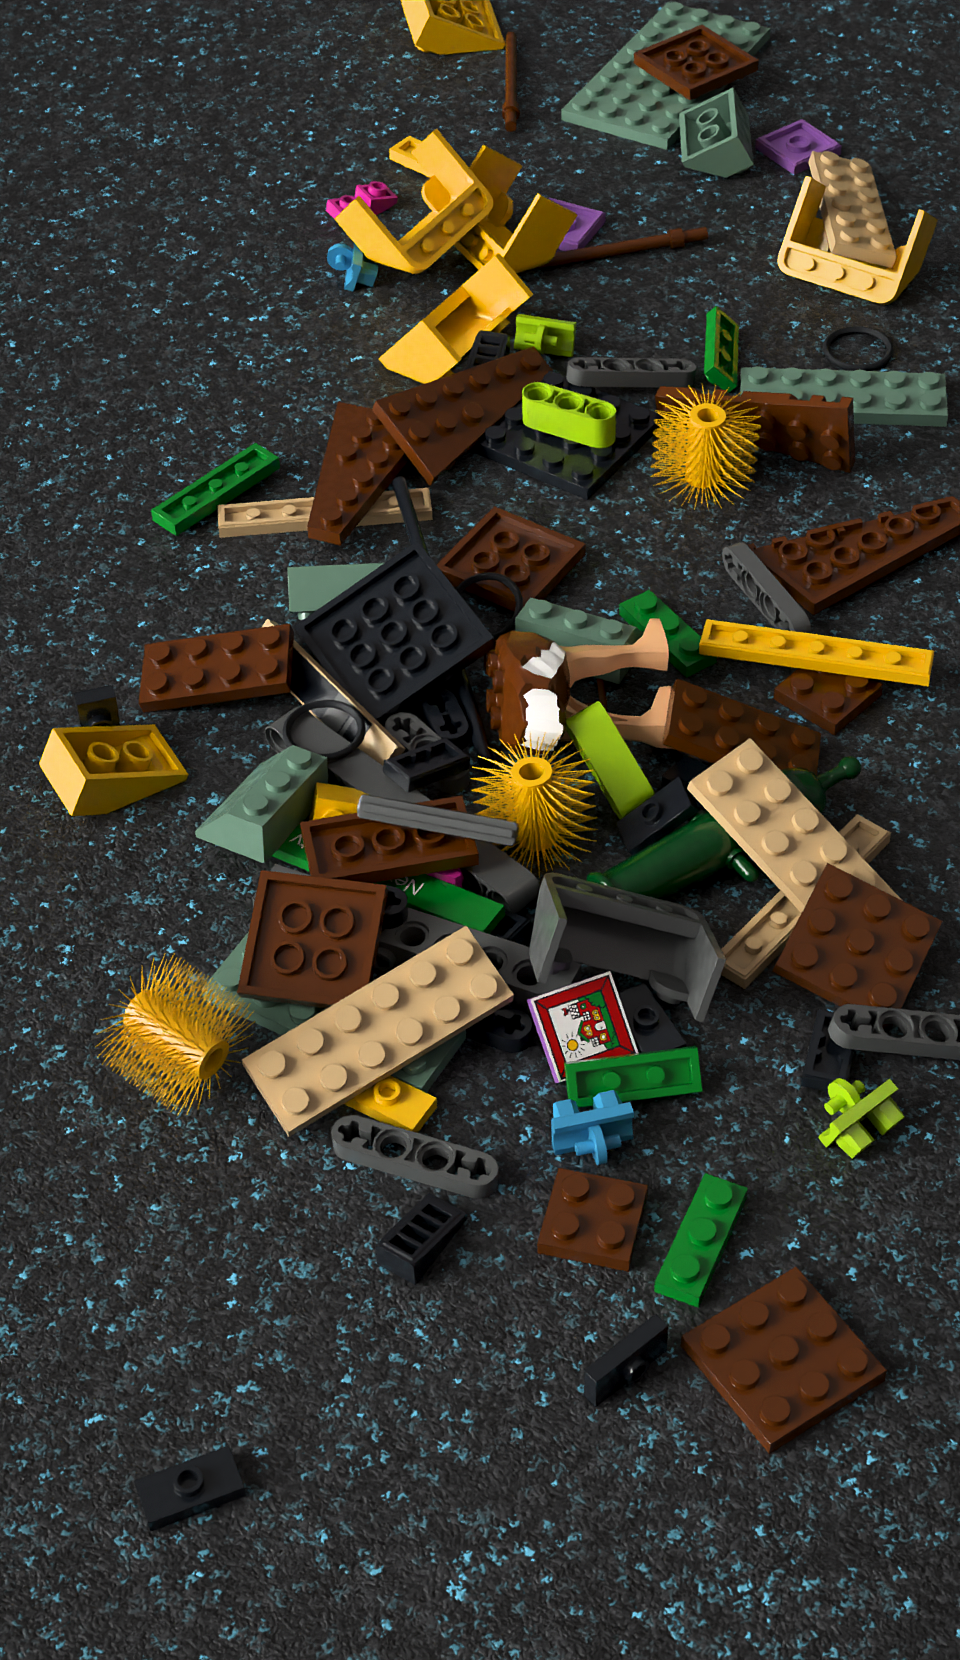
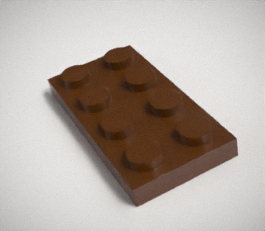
(217, 668)
(716, 725)
(378, 851)

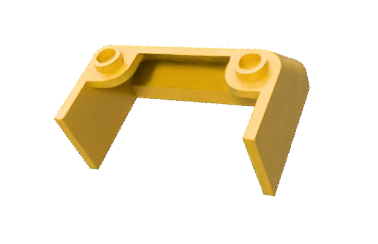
(451, 193)
(537, 233)
(808, 257)
(451, 328)

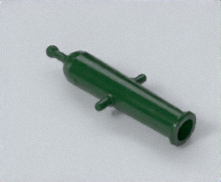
(705, 846)

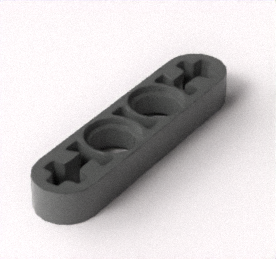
(630, 372)
(764, 589)
(911, 1022)
(418, 1149)

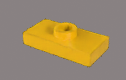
(395, 1104)

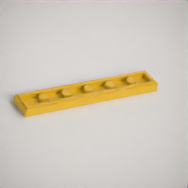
(817, 652)

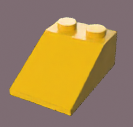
(108, 766)

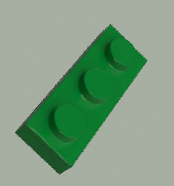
(721, 349)
(681, 638)
(635, 1075)
(701, 1240)

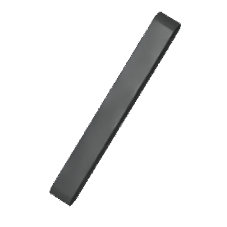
(497, 874)

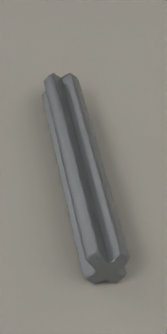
(437, 820)

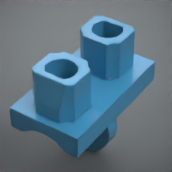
(357, 265)
(594, 1129)

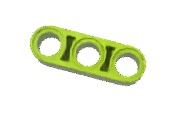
(569, 415)
(610, 759)

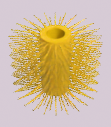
(705, 446)
(536, 802)
(175, 1033)

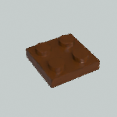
(826, 697)
(592, 1219)

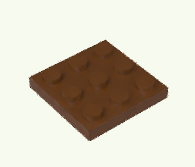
(696, 62)
(514, 548)
(311, 939)
(857, 943)
(783, 1359)

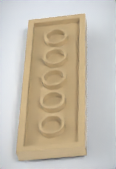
(852, 209)
(776, 823)
(377, 1030)

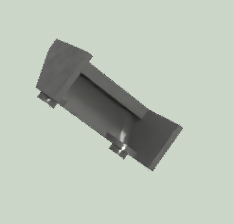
(626, 936)

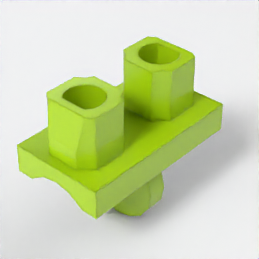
(545, 334)
(847, 1129)

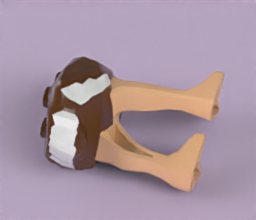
(535, 682)

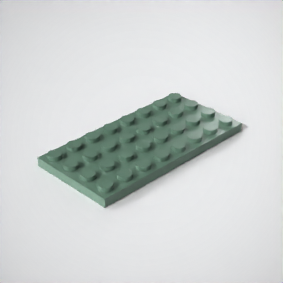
(636, 104)

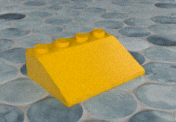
(453, 25)

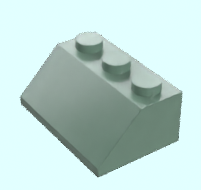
(717, 136)
(317, 585)
(576, 628)
(267, 804)

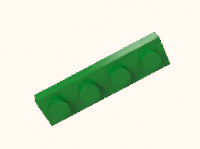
(215, 489)

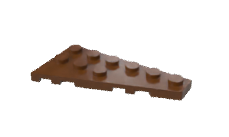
(452, 413)
(794, 427)
(354, 472)
(854, 553)

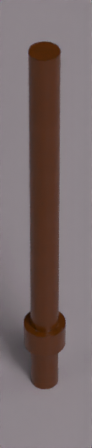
(510, 107)
(673, 238)

